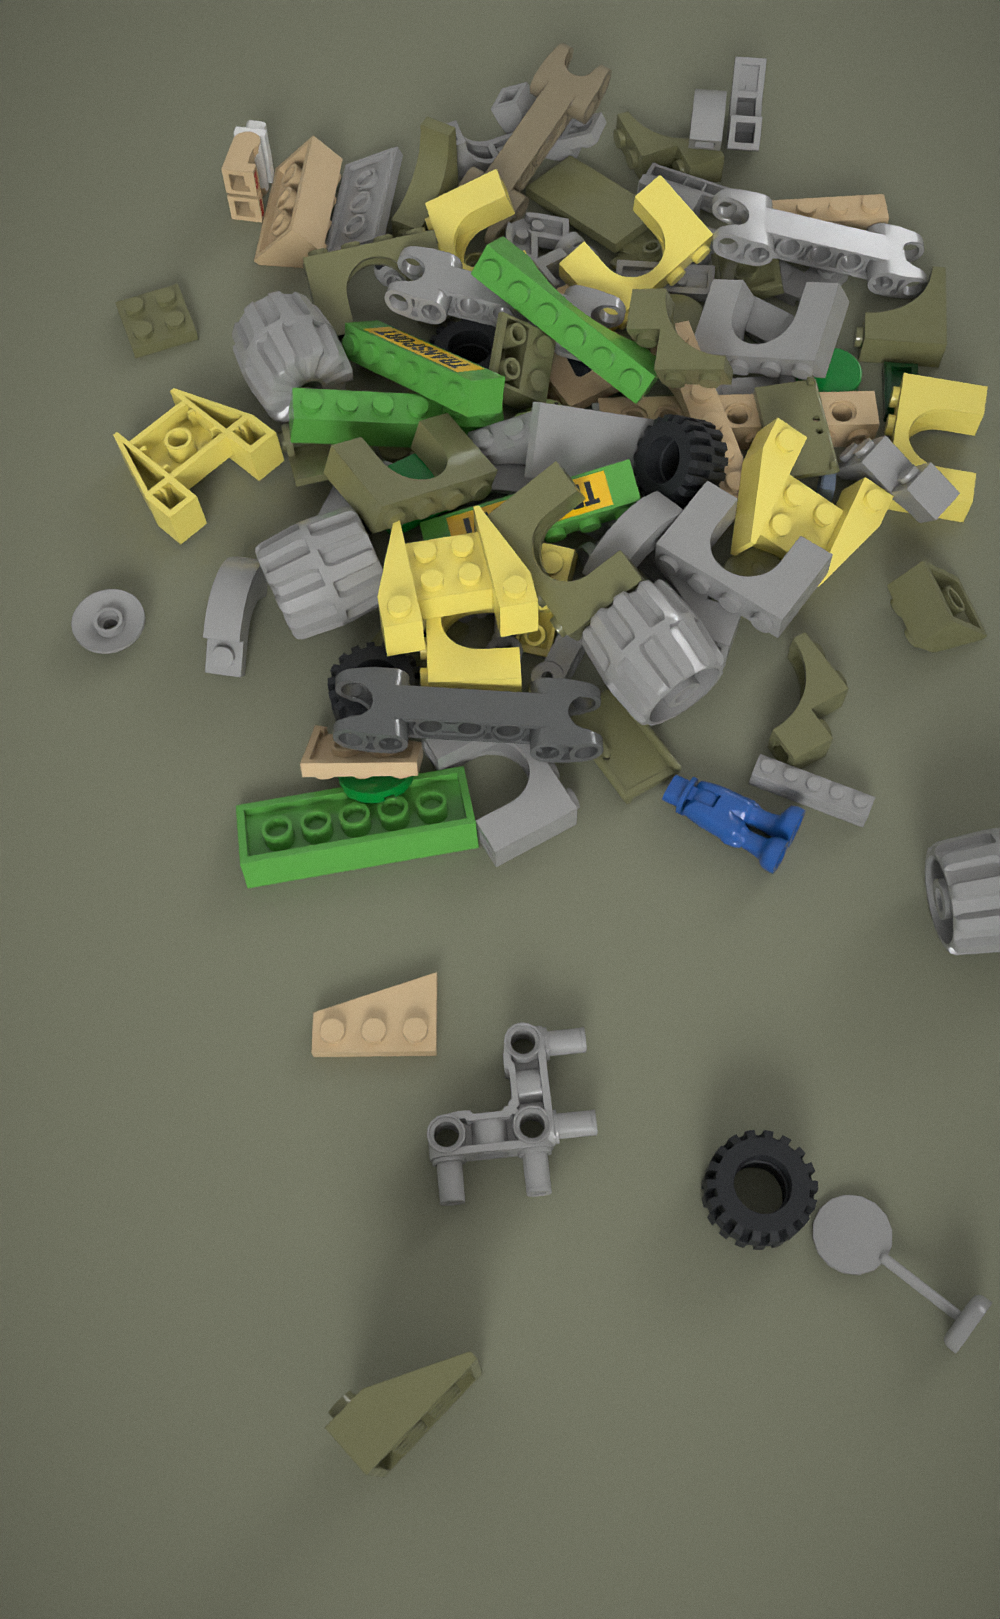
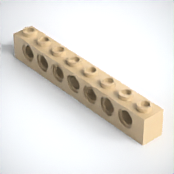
(849, 414)

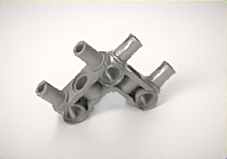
(498, 1132)

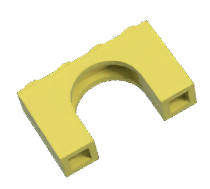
(466, 211)
(679, 232)
(942, 405)
(463, 667)

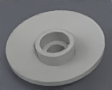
(103, 610)

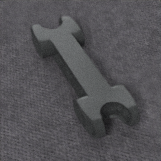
(425, 712)

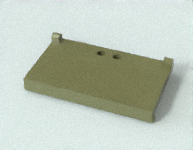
(797, 406)
(634, 750)

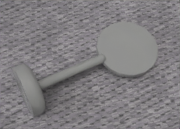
(857, 1238)

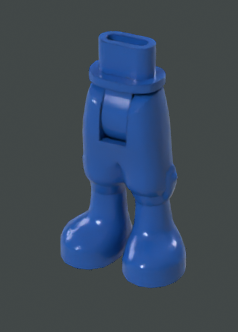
(729, 814)

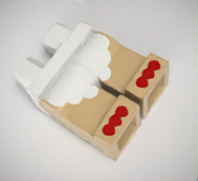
(248, 171)

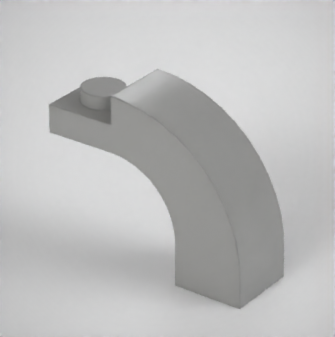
(515, 102)
(636, 531)
(228, 614)

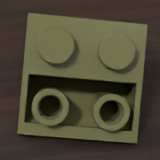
(524, 358)

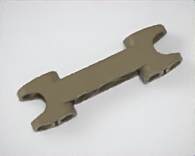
(558, 101)

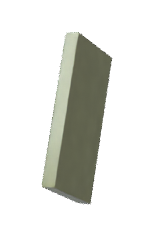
(589, 202)

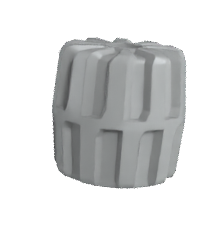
(286, 346)
(322, 571)
(653, 652)
(965, 891)

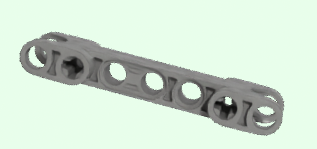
(772, 233)
(446, 289)

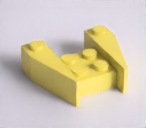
(186, 448)
(780, 509)
(450, 579)

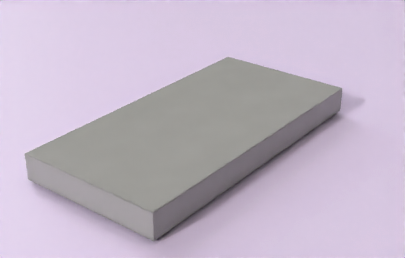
(365, 199)
(580, 438)

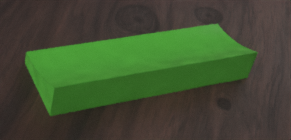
(336, 834)

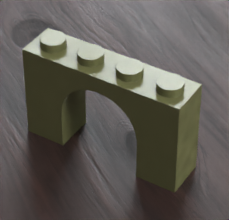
(331, 271)
(386, 497)
(524, 524)

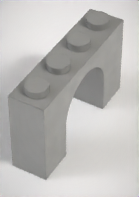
(798, 352)
(764, 599)
(531, 818)

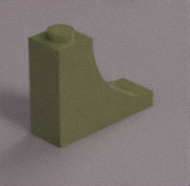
(433, 175)
(909, 333)

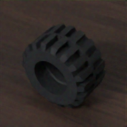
(466, 339)
(679, 458)
(367, 657)
(781, 1162)

